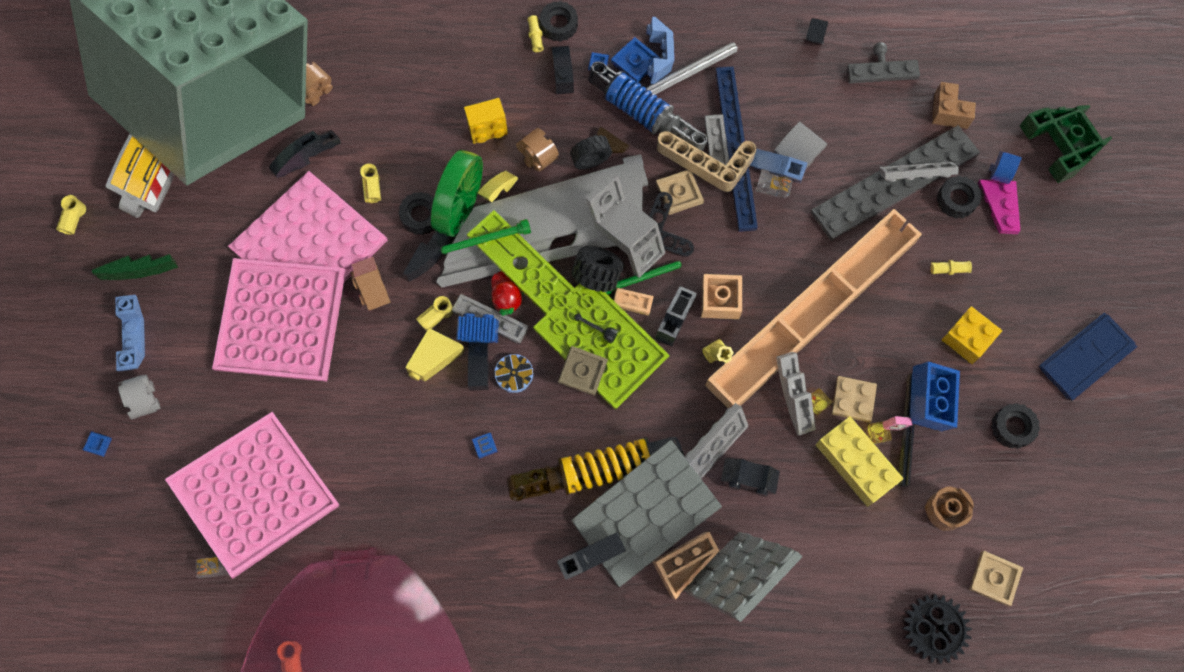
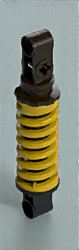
(584, 471)

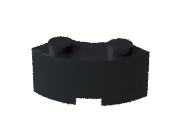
(750, 476)

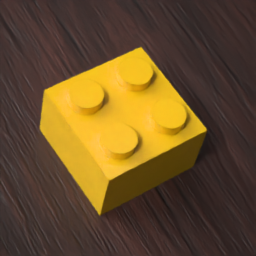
(486, 120)
(971, 335)

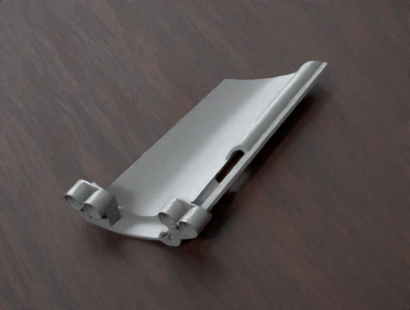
(551, 213)

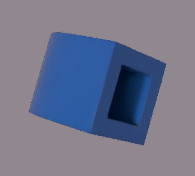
(1005, 167)

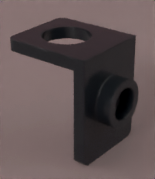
(816, 31)

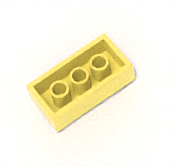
(859, 461)

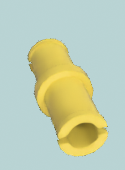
(535, 34)
(951, 267)

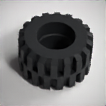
(597, 268)

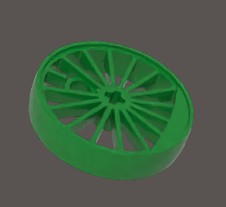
(456, 192)

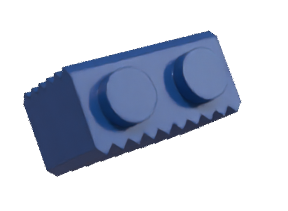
(477, 329)

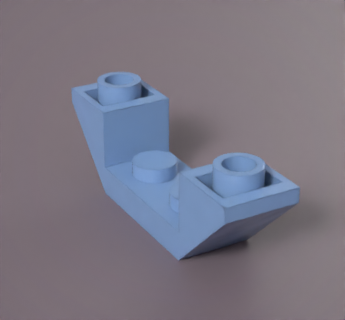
(660, 34)
(132, 333)

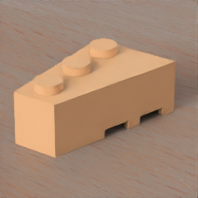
(685, 562)

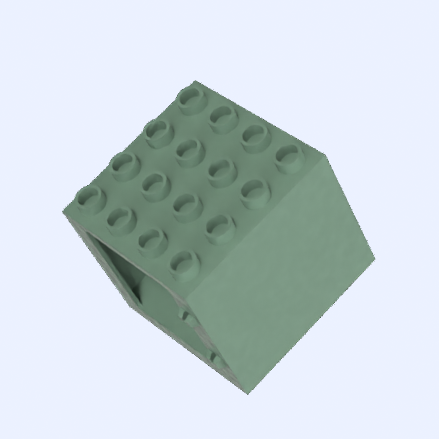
(195, 74)

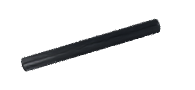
(907, 440)

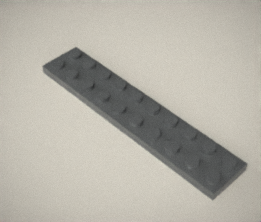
(876, 194)

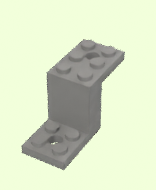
(625, 224)

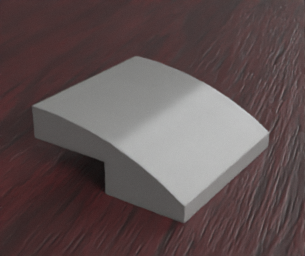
(801, 144)

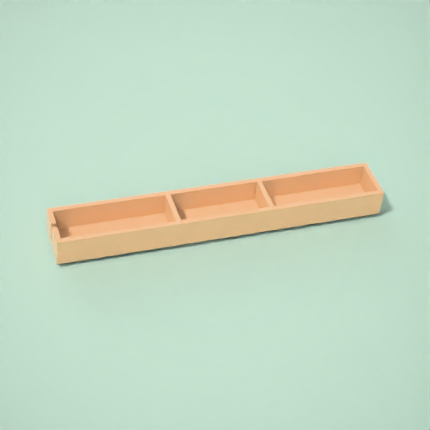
(813, 310)

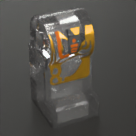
(774, 185)
(209, 568)

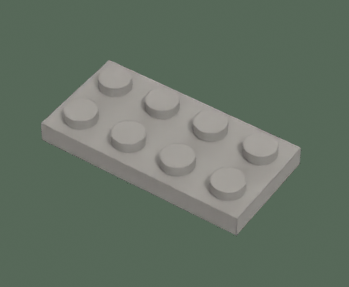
(717, 440)

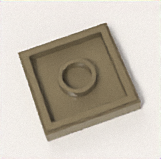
(582, 371)

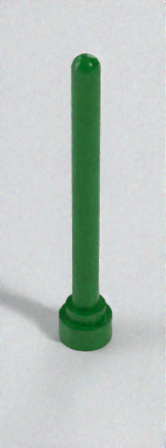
(522, 227)
(647, 275)

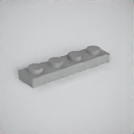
(716, 139)
(926, 171)
(507, 327)

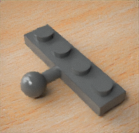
(883, 70)

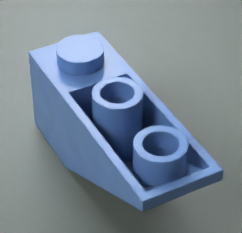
(779, 165)

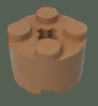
(317, 83)
(537, 150)
(960, 512)

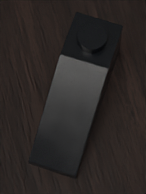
(563, 70)

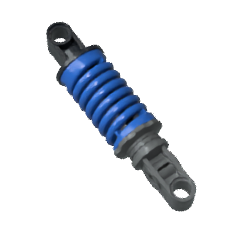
(642, 105)

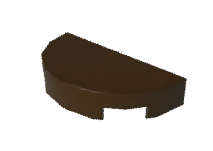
(615, 143)

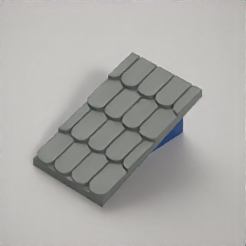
(649, 511)
(742, 574)

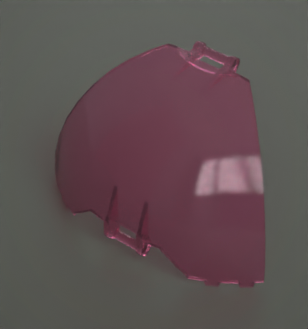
(356, 620)

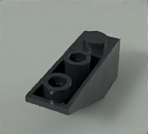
(591, 555)

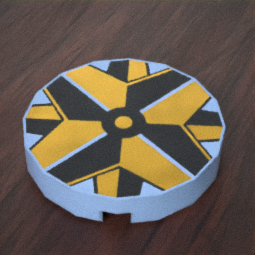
(514, 373)

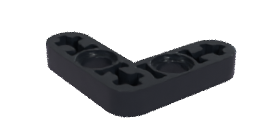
(683, 241)

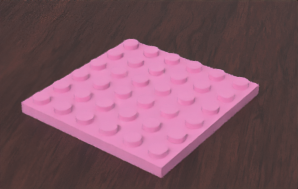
(310, 229)
(279, 319)
(252, 494)

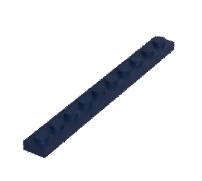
(735, 137)

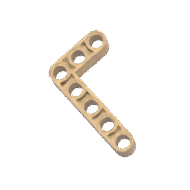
(707, 162)

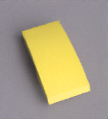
(500, 182)

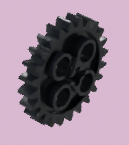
(925, 642)

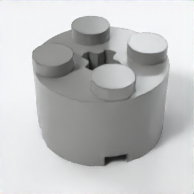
(138, 396)

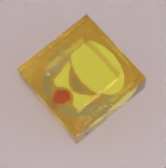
(820, 401)
(878, 433)

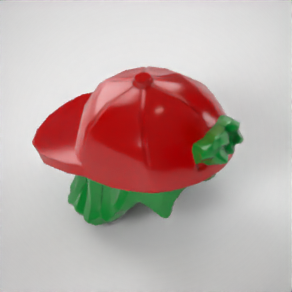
(505, 294)

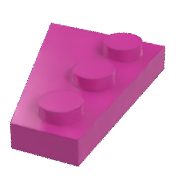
(1003, 204)

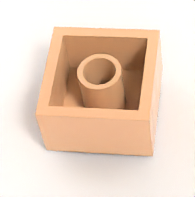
(721, 296)

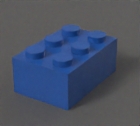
(934, 396)

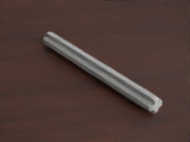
(692, 68)

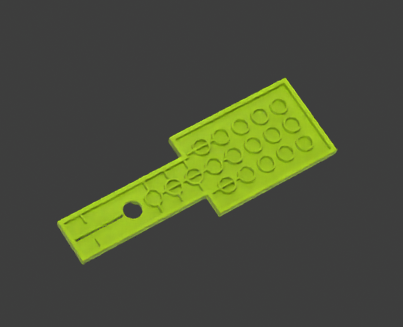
(630, 356)

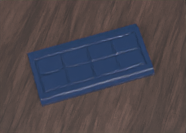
(1087, 356)

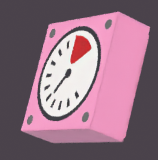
(897, 423)

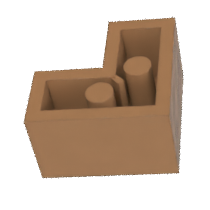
(950, 110)
(369, 281)

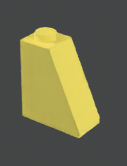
(433, 355)

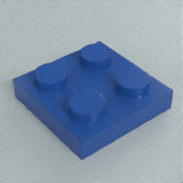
(634, 59)

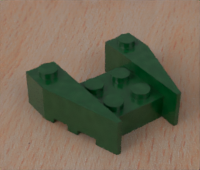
(1071, 133)

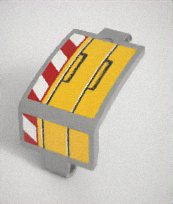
(139, 179)

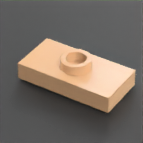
(633, 301)

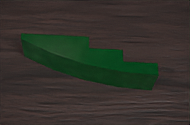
(128, 269)

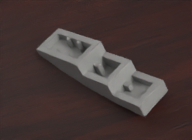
(794, 389)

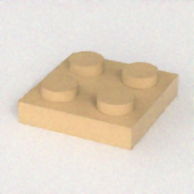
(682, 189)
(854, 399)
(996, 578)

